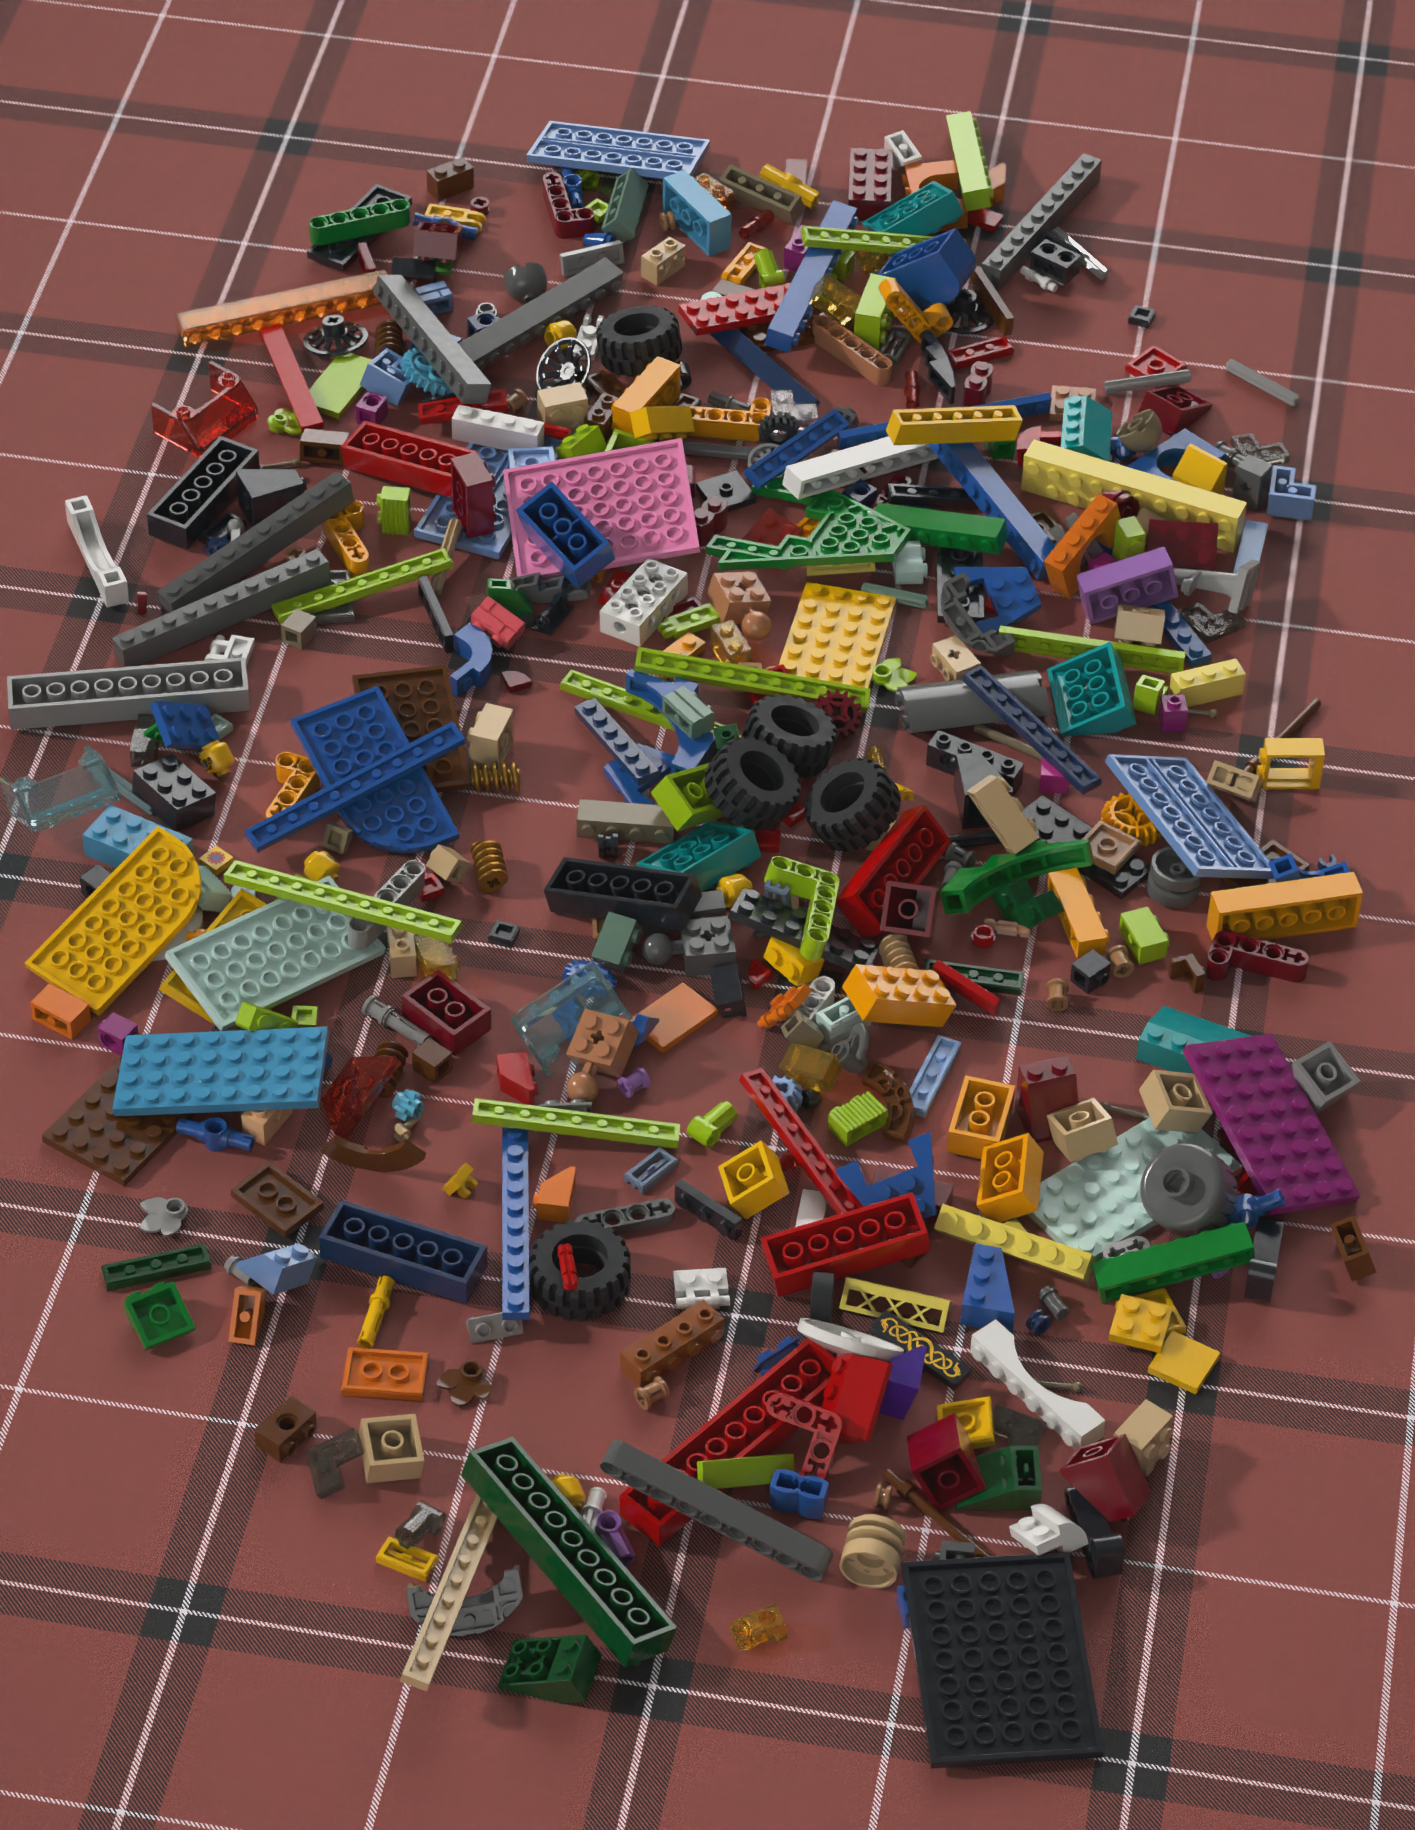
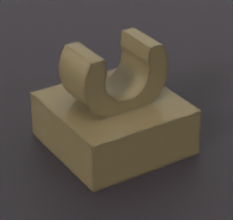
(337, 838)

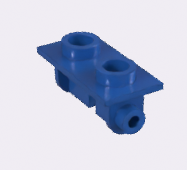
(769, 1359)

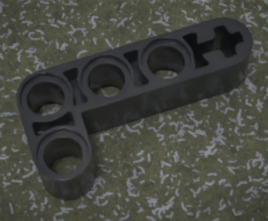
(1263, 1266)
(1104, 1550)

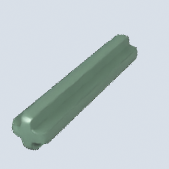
(902, 597)

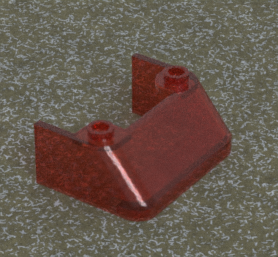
(221, 416)

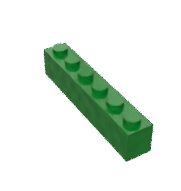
(949, 528)
(1172, 1262)

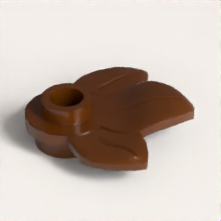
(463, 1385)

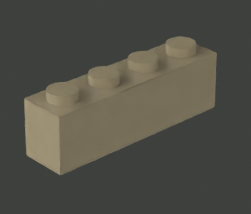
(763, 194)
(628, 820)

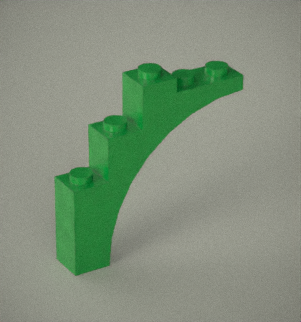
(975, 884)

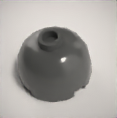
(525, 282)

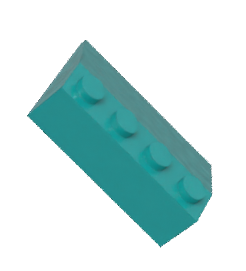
(918, 213)
(1092, 693)
(707, 851)
(1171, 1031)

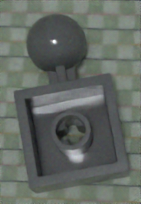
(702, 942)

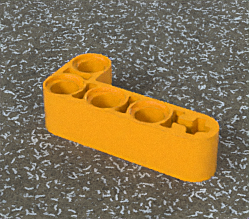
(935, 318)
(730, 423)
(342, 536)
(298, 780)

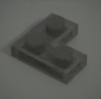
(1271, 453)
(1211, 626)
(1018, 1427)
(328, 1457)

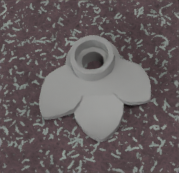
(163, 1215)

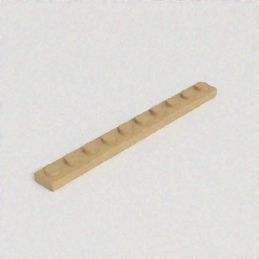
(449, 1596)

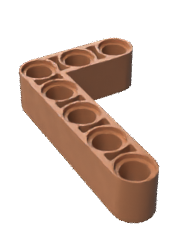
(851, 349)

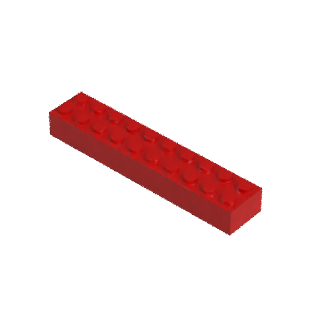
(736, 1432)

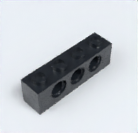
(943, 751)

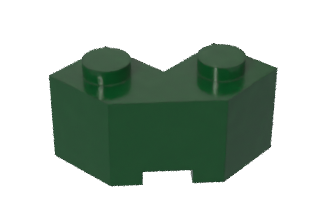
(1020, 904)

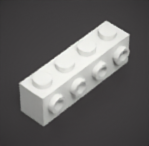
(496, 429)

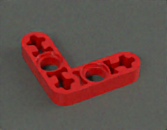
(820, 1434)

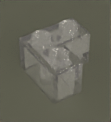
(804, 413)

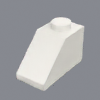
(902, 149)

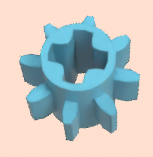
(408, 1105)

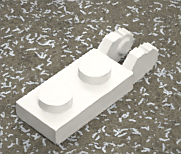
(588, 335)

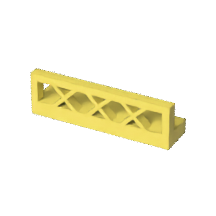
(897, 1294)

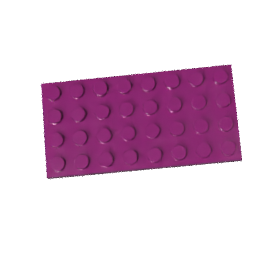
(1271, 1122)

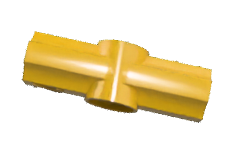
(809, 196)

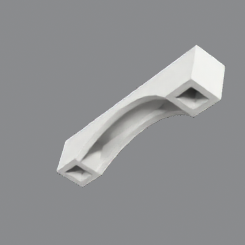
(87, 534)
(1071, 1419)

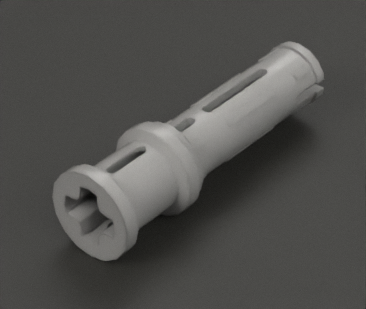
(389, 1017)

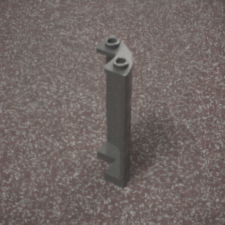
(957, 705)

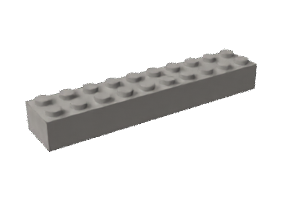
(124, 692)

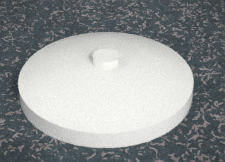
(847, 1341)

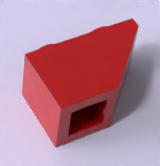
(516, 1076)

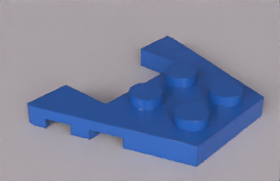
(1009, 592)
(625, 784)
(916, 1180)

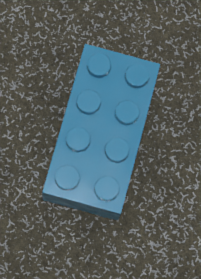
(697, 213)
(118, 834)

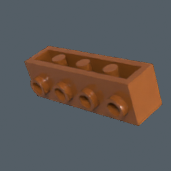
(672, 1343)

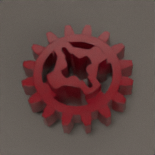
(843, 724)

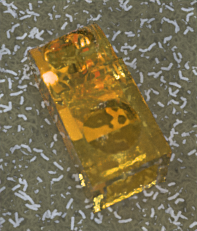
(758, 1628)

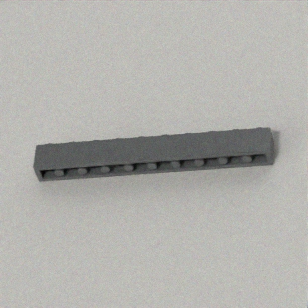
(1044, 216)
(533, 318)
(432, 339)
(258, 543)
(221, 609)

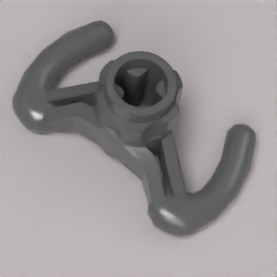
(852, 1050)

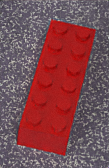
(401, 457)
(901, 856)
(846, 1243)

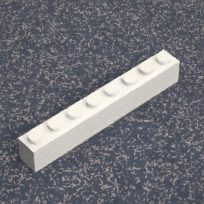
(843, 466)

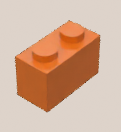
(60, 1011)

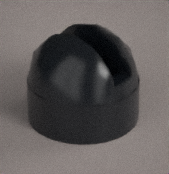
(810, 1099)

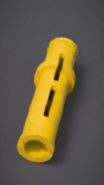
(379, 1303)

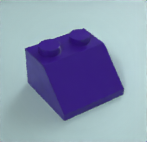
(903, 1383)

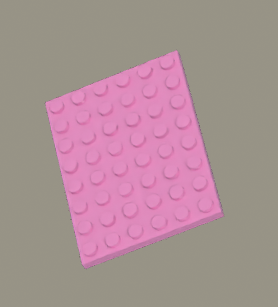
(628, 494)

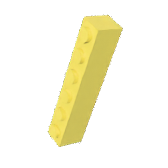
(1015, 1243)

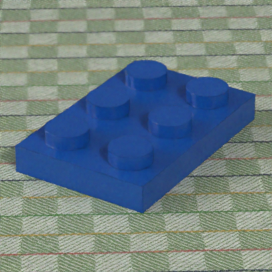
(184, 724)

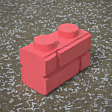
(498, 623)

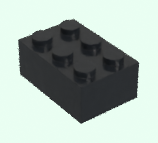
(174, 792)

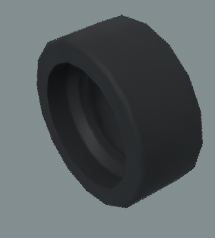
(822, 1296)

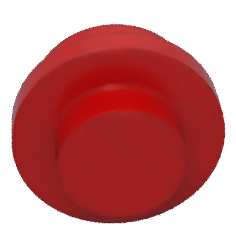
(983, 936)

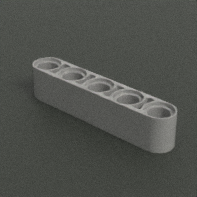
(400, 889)

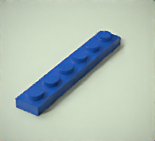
(796, 449)

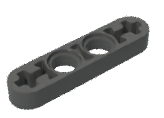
(624, 1214)

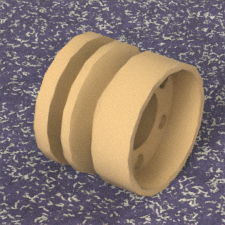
(872, 1551)

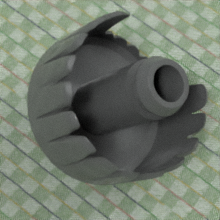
(1188, 1189)

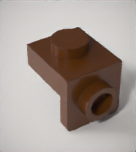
(1190, 969)

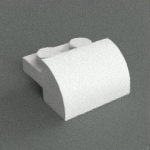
(1048, 1531)

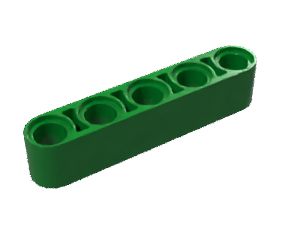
(359, 222)

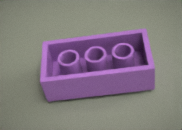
(1131, 581)

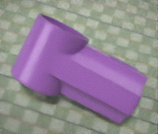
(615, 1537)

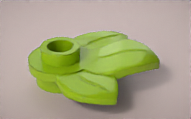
(284, 421)
(892, 675)

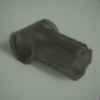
(422, 1522)

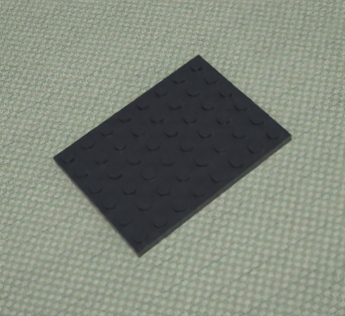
(1001, 1660)

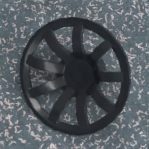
(966, 305)
(334, 329)
(569, 370)

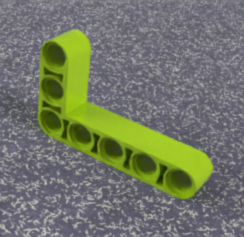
(819, 888)

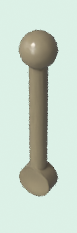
(295, 462)
(1213, 713)
(1107, 1107)
(1077, 1386)

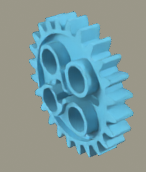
(421, 372)

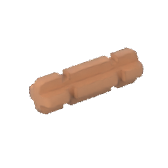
(1008, 928)

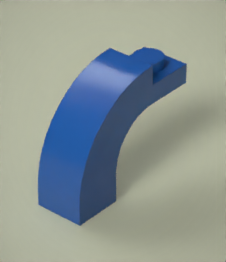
(477, 649)
(1286, 869)

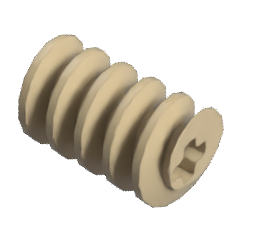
(896, 952)

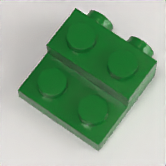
(158, 1315)

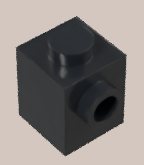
(1090, 971)

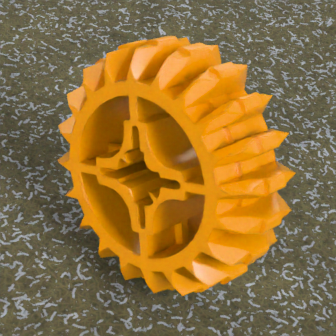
(1128, 817)

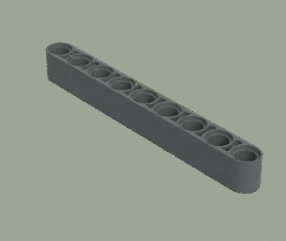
(716, 1510)

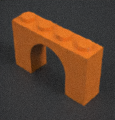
(942, 172)
(1064, 561)

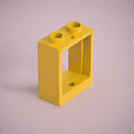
(1291, 777)

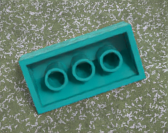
(1087, 427)

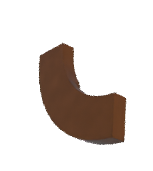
(898, 1099)
(386, 1160)

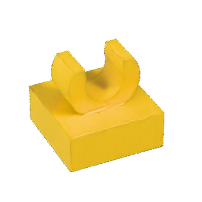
(459, 1180)

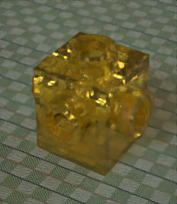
(871, 261)

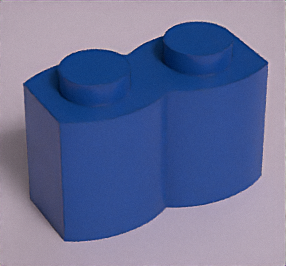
(798, 1494)

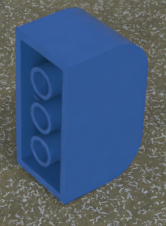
(933, 269)
(565, 535)

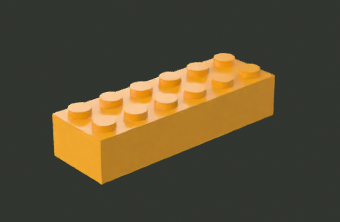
(1287, 907)

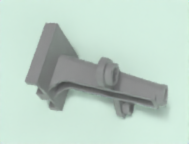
(1236, 586)

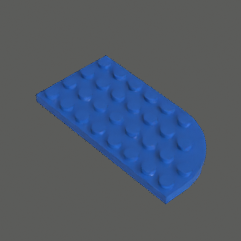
(354, 734)

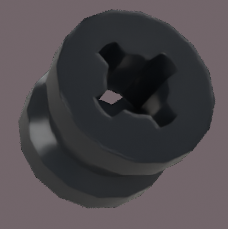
(608, 845)

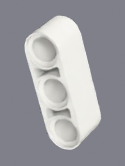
(820, 997)

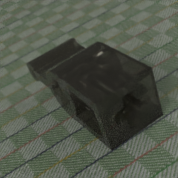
(143, 749)

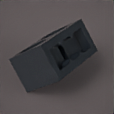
(1055, 262)

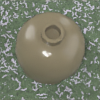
(1142, 432)

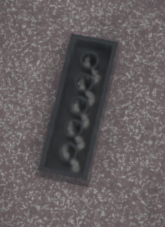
(201, 493)
(635, 892)

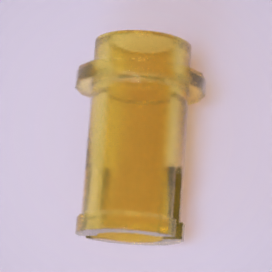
(877, 755)

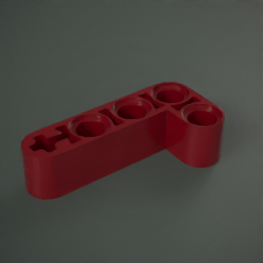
(565, 221)
(1254, 955)

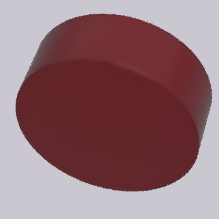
(141, 602)

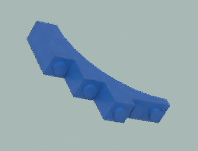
(652, 689)

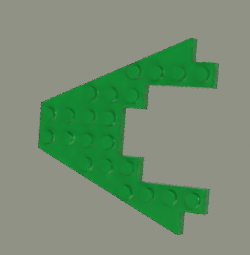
(844, 536)

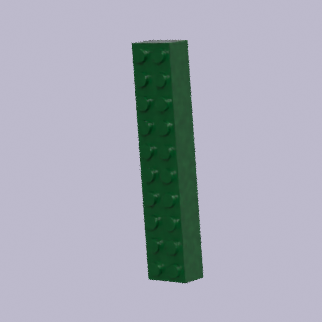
(569, 1552)

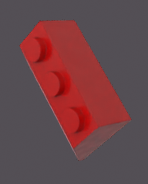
(856, 1394)

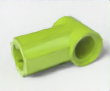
(768, 270)
(709, 1128)

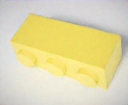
(1209, 682)

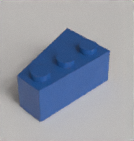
(987, 1290)

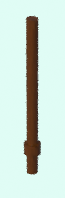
(1251, 765)
(907, 1491)

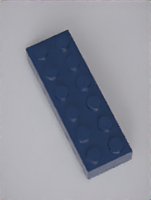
(403, 1251)

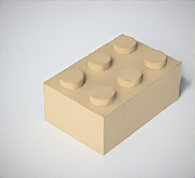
(1003, 813)

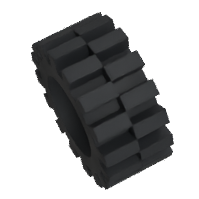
(774, 423)

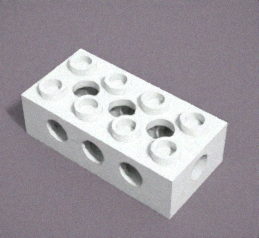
(643, 602)

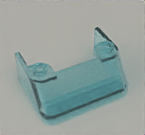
(63, 795)
(559, 1010)

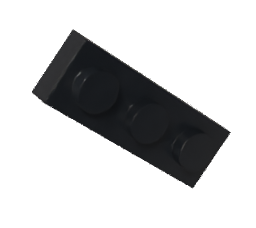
(708, 1210)

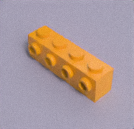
(1079, 916)

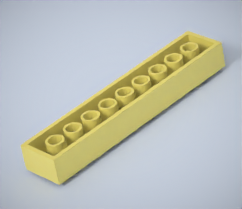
(1080, 478)

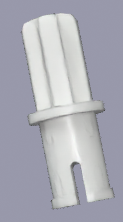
(593, 1506)

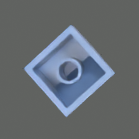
(280, 1268)

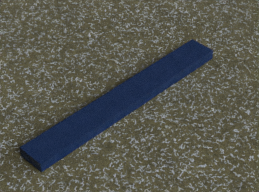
(762, 365)
(1032, 730)

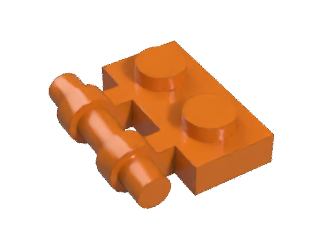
(784, 1005)

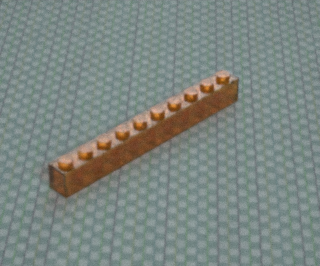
(280, 307)

